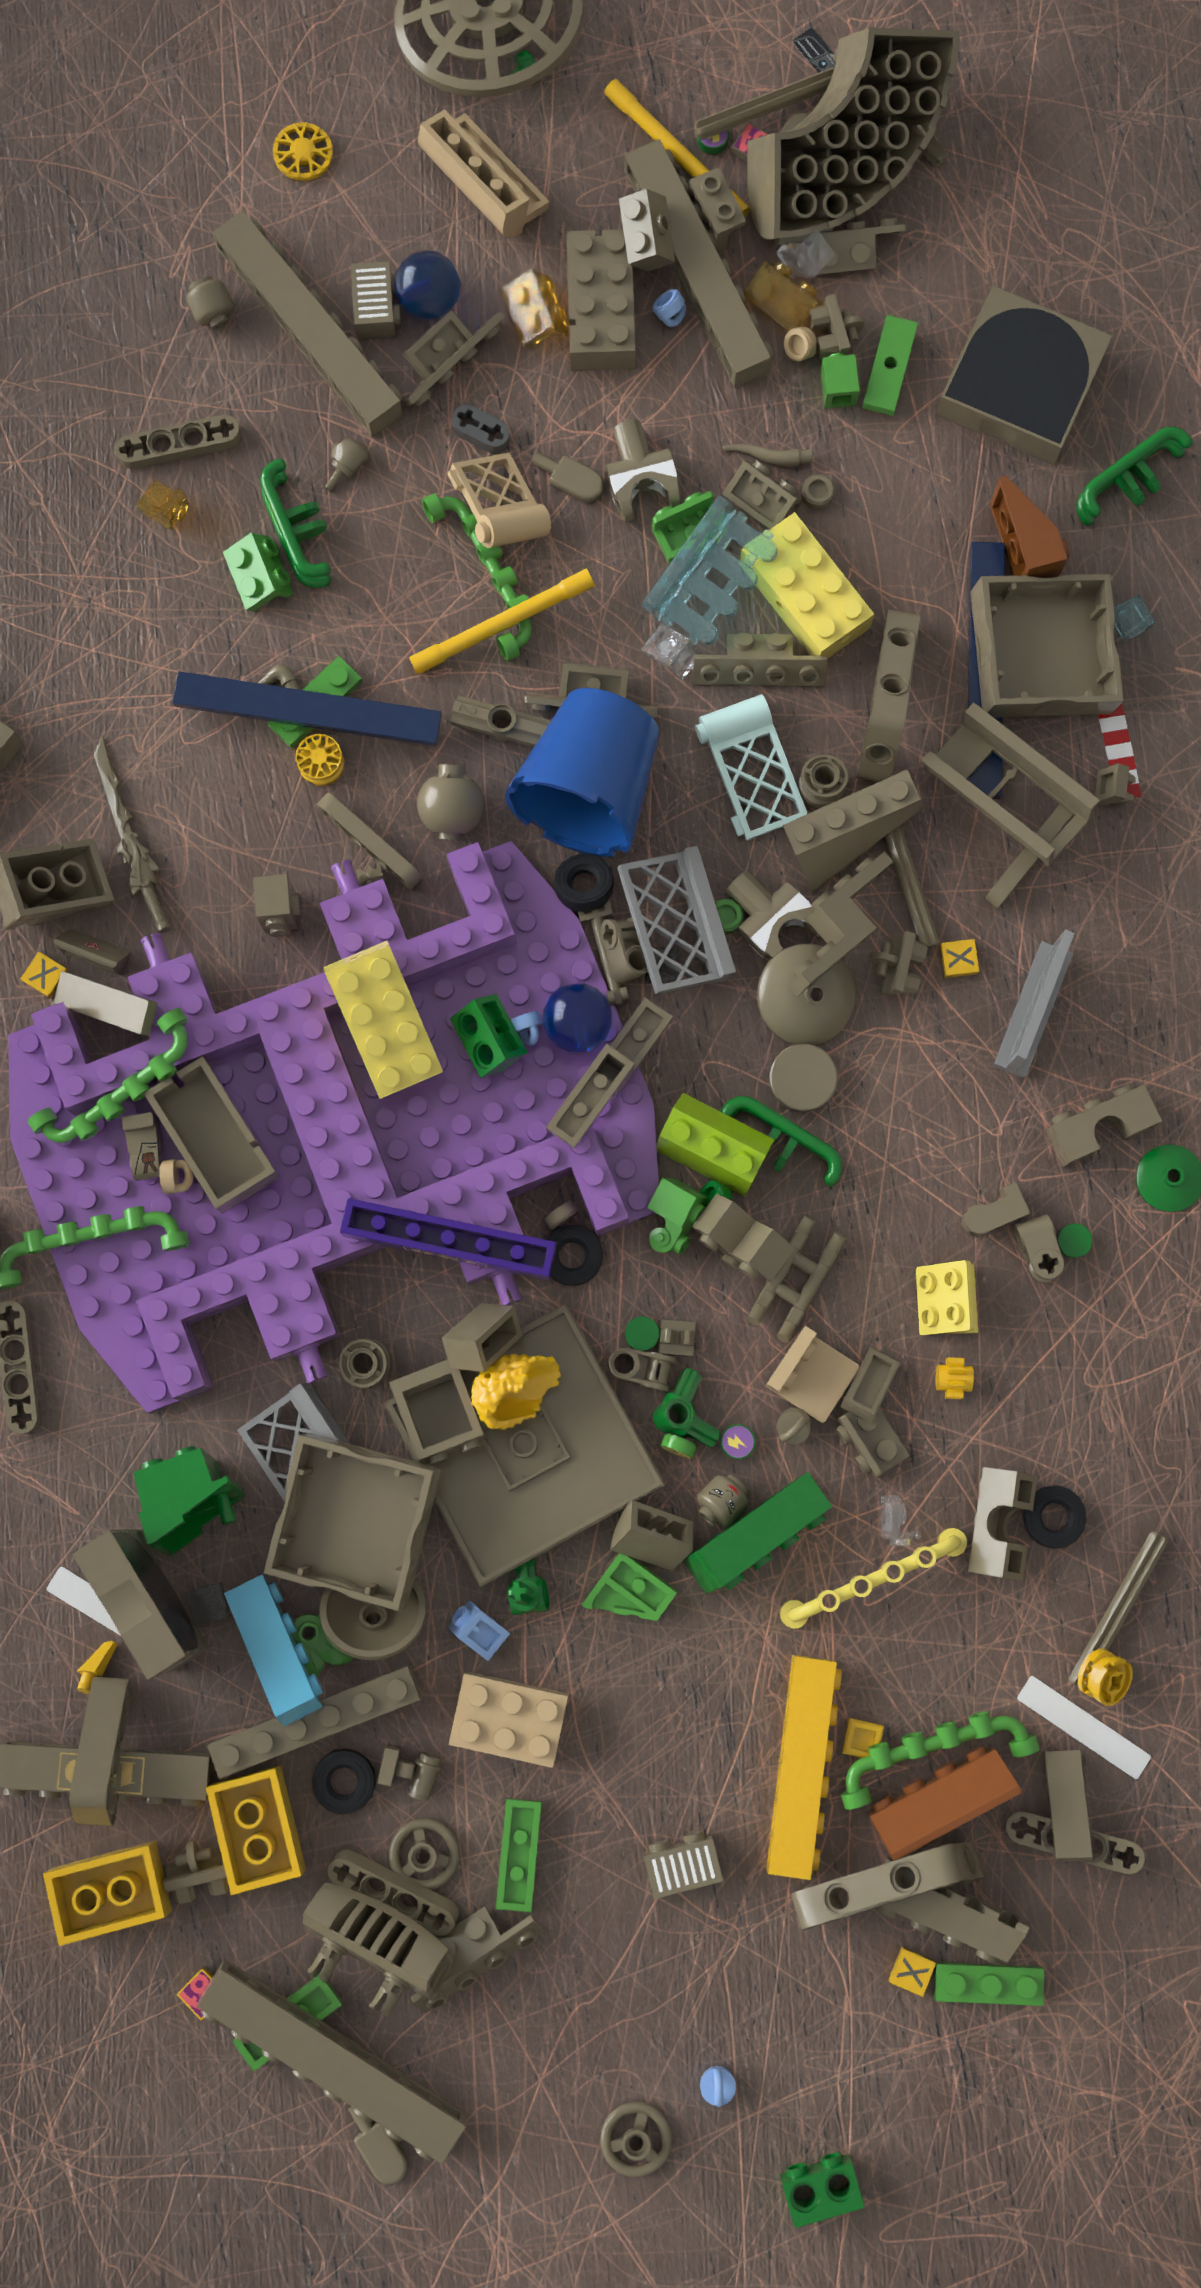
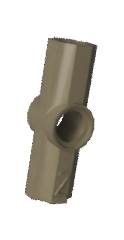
(481, 718)

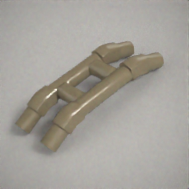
(802, 1299)

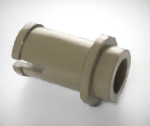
(424, 1775)

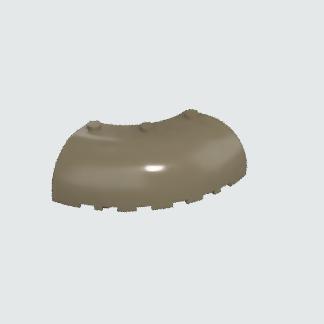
(857, 137)

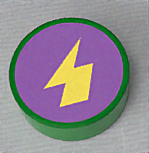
(714, 144)
(737, 1442)

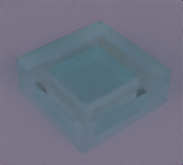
(1132, 618)

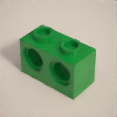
(488, 1035)
(824, 2200)

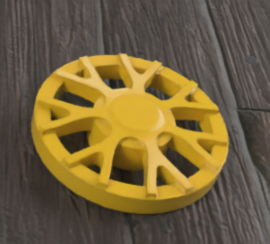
(303, 151)

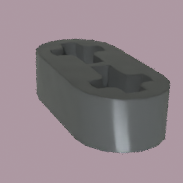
(483, 422)

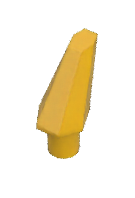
(95, 1665)

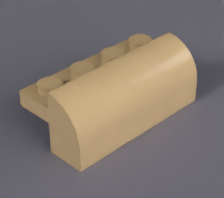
(482, 172)

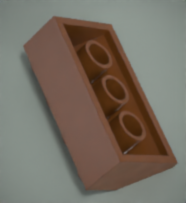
(943, 1801)

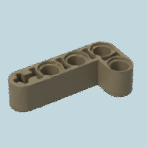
(99, 1750)

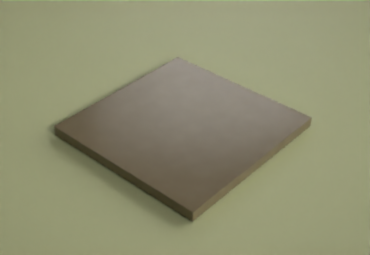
(543, 1476)

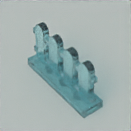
(702, 546)

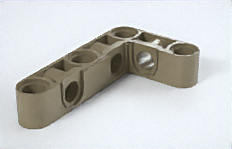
(889, 696)
(885, 1884)

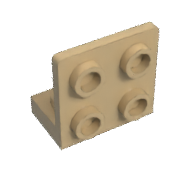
(812, 1375)

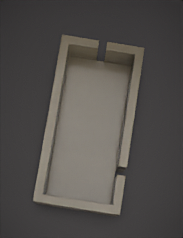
(600, 301)
(212, 1135)

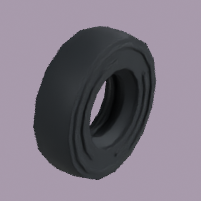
(587, 900)
(592, 1248)
(1075, 1523)
(322, 1785)

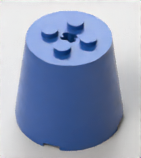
(588, 773)

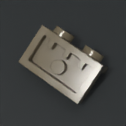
(717, 205)
(761, 494)
(875, 1442)

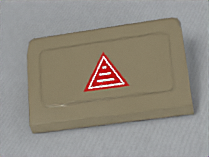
(92, 951)

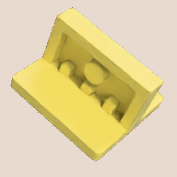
(947, 1298)

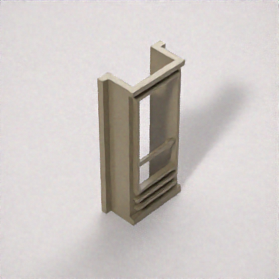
(972, 746)

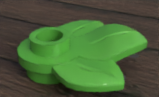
(317, 1647)

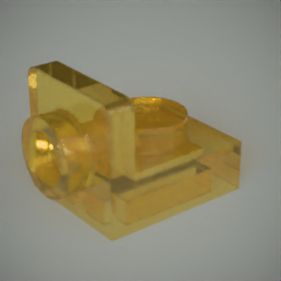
(163, 504)

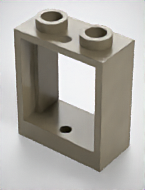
(426, 1379)

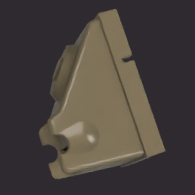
(51, 882)

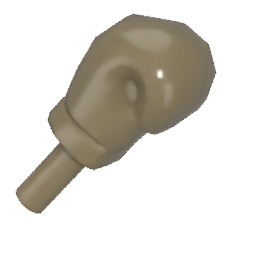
(347, 457)

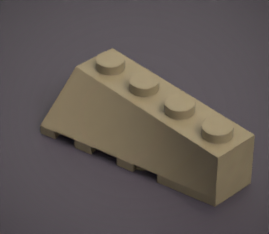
(851, 826)
(961, 1920)

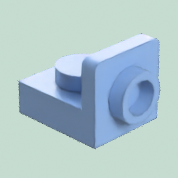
(478, 1630)

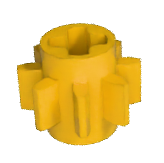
(954, 1378)

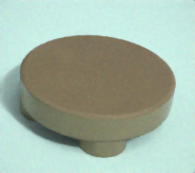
(803, 1078)

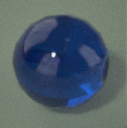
(427, 284)
(577, 1017)

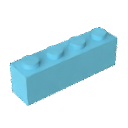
(273, 1649)

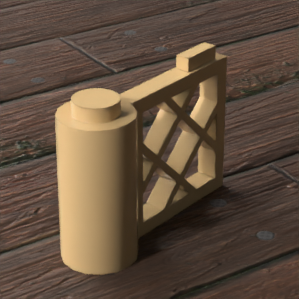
(508, 520)

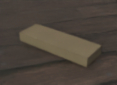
(1068, 1806)

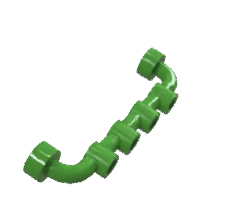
(502, 579)
(134, 1086)
(101, 1227)
(916, 1746)

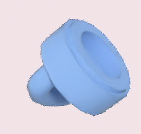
(668, 305)
(530, 1022)
(717, 2085)

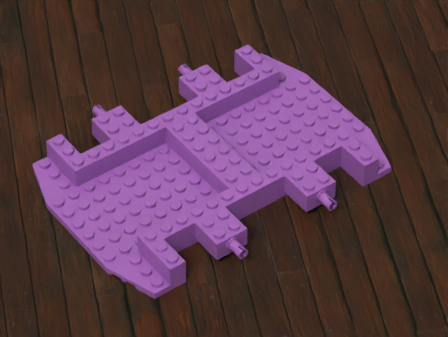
(296, 1076)

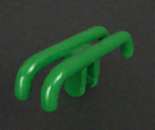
(1167, 438)
(308, 574)
(791, 1130)

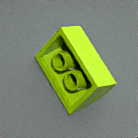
(713, 1144)

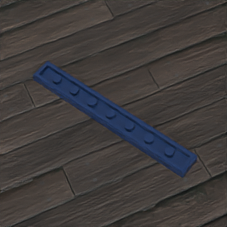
(985, 560)
(307, 708)

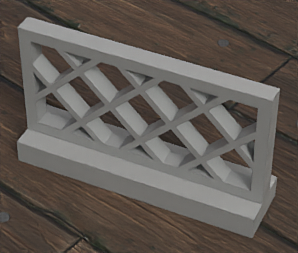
(702, 911)
(1034, 1006)
(310, 1410)

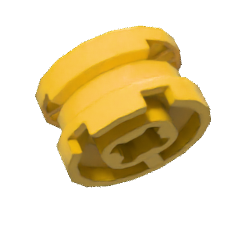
(320, 760)
(1107, 1678)

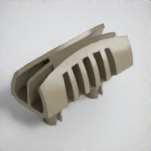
(378, 1937)

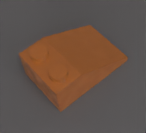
(1029, 537)

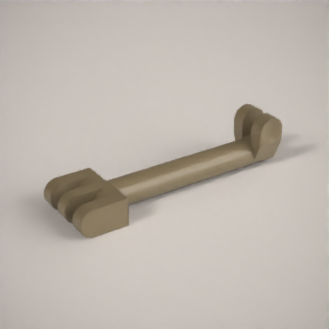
(616, 994)

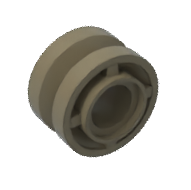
(825, 767)
(349, 1366)

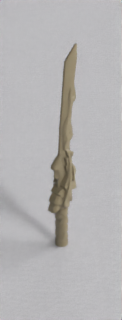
(130, 848)

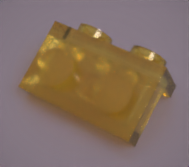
(781, 295)
(534, 307)

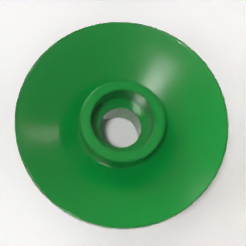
(1154, 1182)

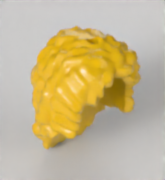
(513, 1389)

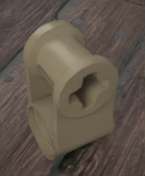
(623, 950)
(1039, 1241)
(644, 1368)

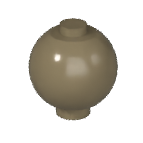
(450, 802)

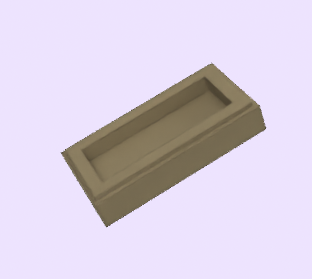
(870, 1385)

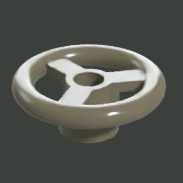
(414, 1864)
(639, 2152)

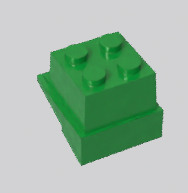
(182, 1498)

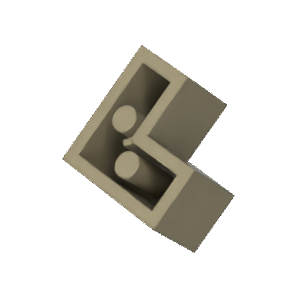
(741, 1239)

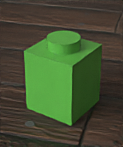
(839, 380)

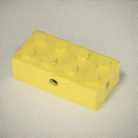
(810, 591)
(383, 1019)

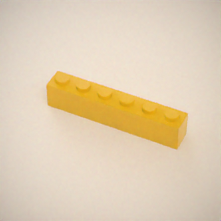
(801, 1767)

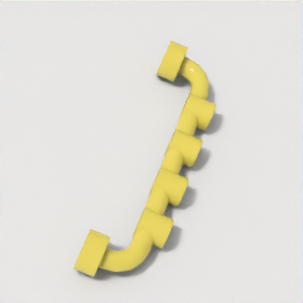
(950, 1543)

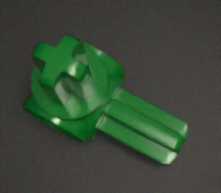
(687, 1421)
(528, 1591)

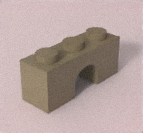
(1129, 1110)
(999, 1497)

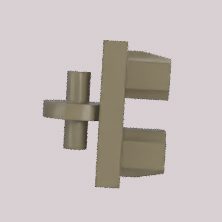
(838, 329)
(895, 961)
(193, 1869)

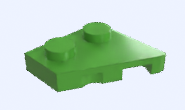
(631, 1590)

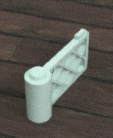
(732, 728)

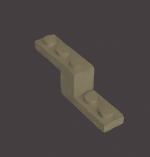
(840, 922)
(609, 1073)

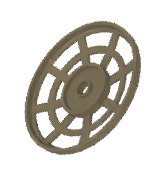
(486, 25)

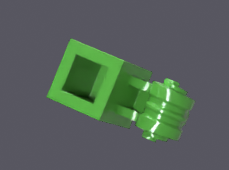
(680, 1208)

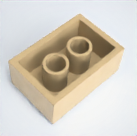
(508, 1719)

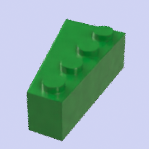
(757, 1534)

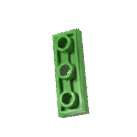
(892, 351)

